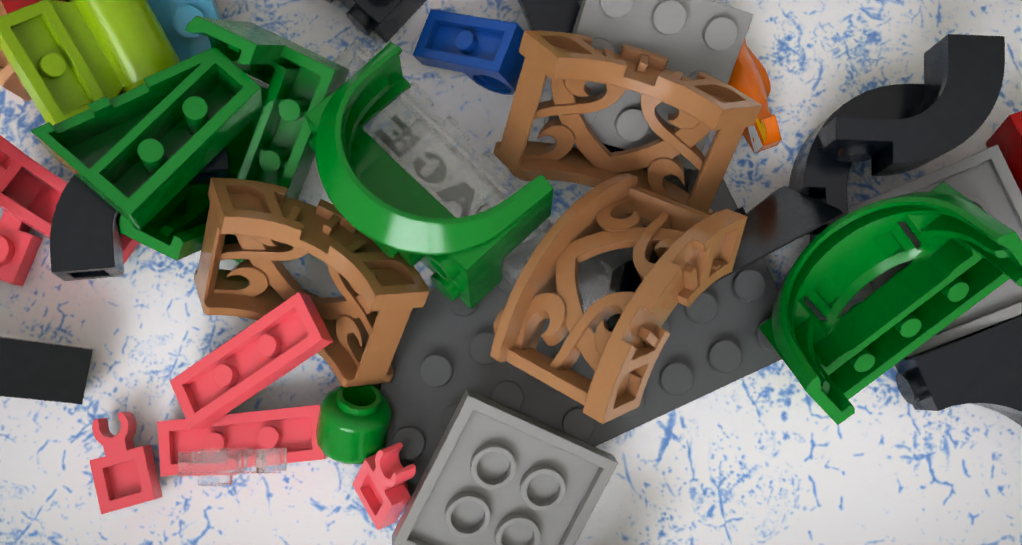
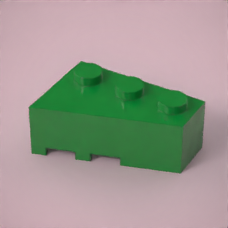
(156, 136)

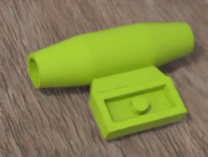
(83, 51)

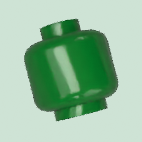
(353, 423)

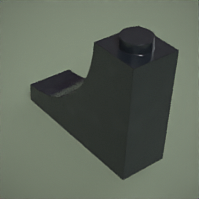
(971, 369)

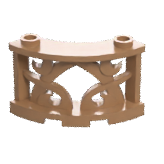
(570, 63)
(691, 253)
(362, 273)

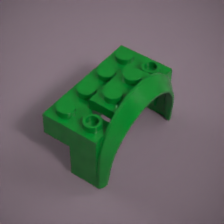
(270, 148)
(396, 209)
(957, 265)

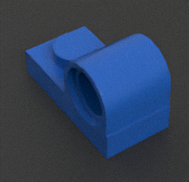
(475, 46)

